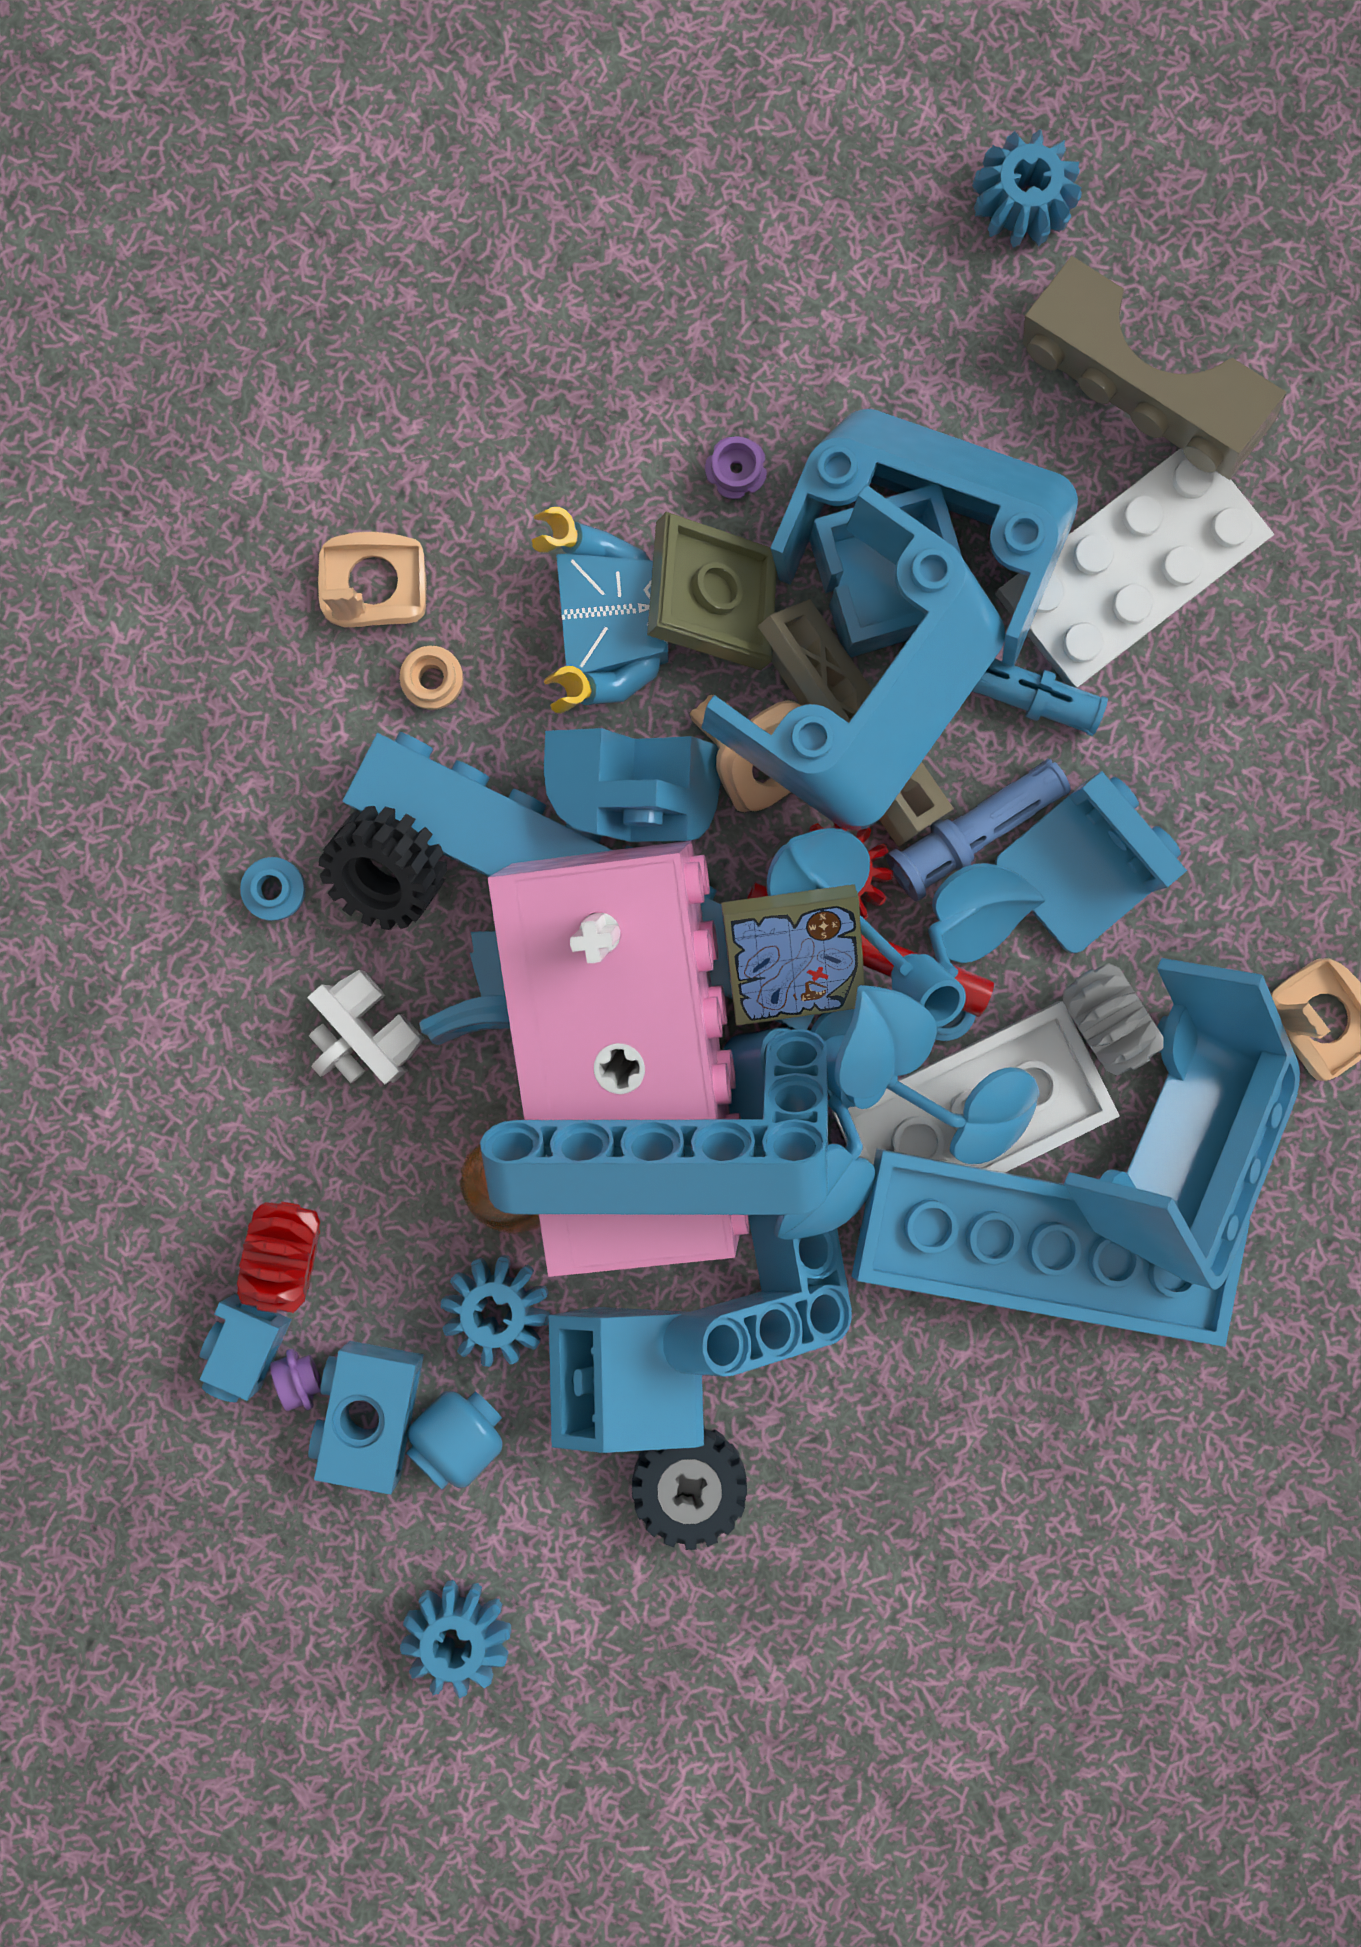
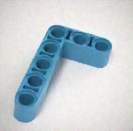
(677, 1164)
(801, 1279)

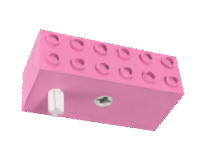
(605, 961)

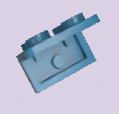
(1092, 861)

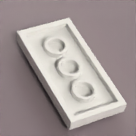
(1138, 565)
(1041, 1044)

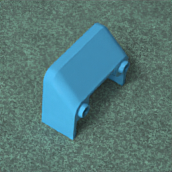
(1022, 502)
(862, 765)
(1209, 1130)

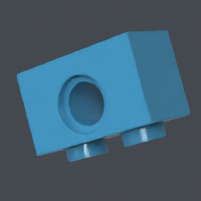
(358, 1455)

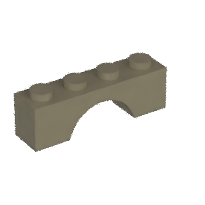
(1207, 414)

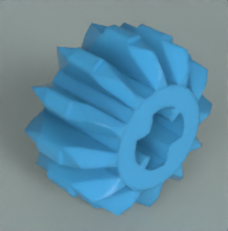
(1043, 205)
(487, 1331)
(438, 1653)

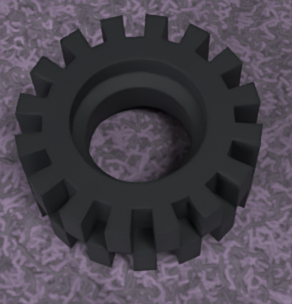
(399, 849)

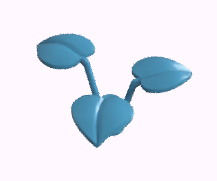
(973, 907)
(887, 1040)

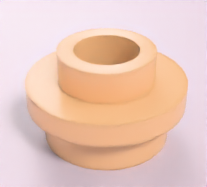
(422, 660)

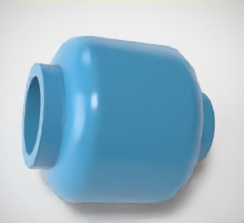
(455, 1439)

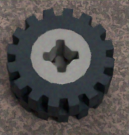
(669, 1472)

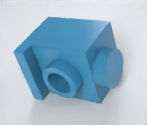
(240, 1350)

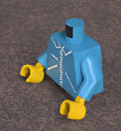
(603, 613)

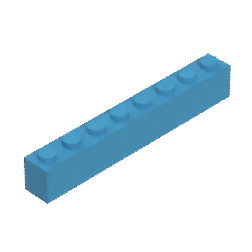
(484, 826)

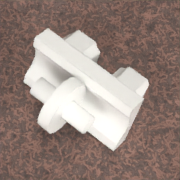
(343, 1008)

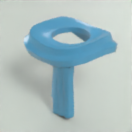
(477, 1013)

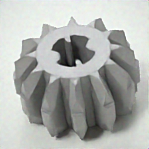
(1112, 1019)

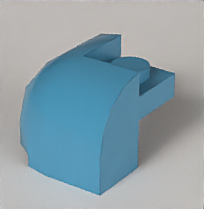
(632, 785)

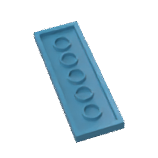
(1022, 1249)

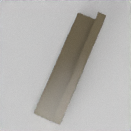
(825, 675)

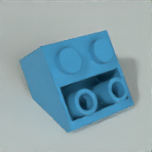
(616, 1386)

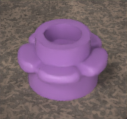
(732, 451)
(295, 1380)

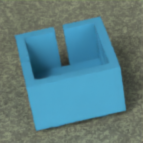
(865, 595)

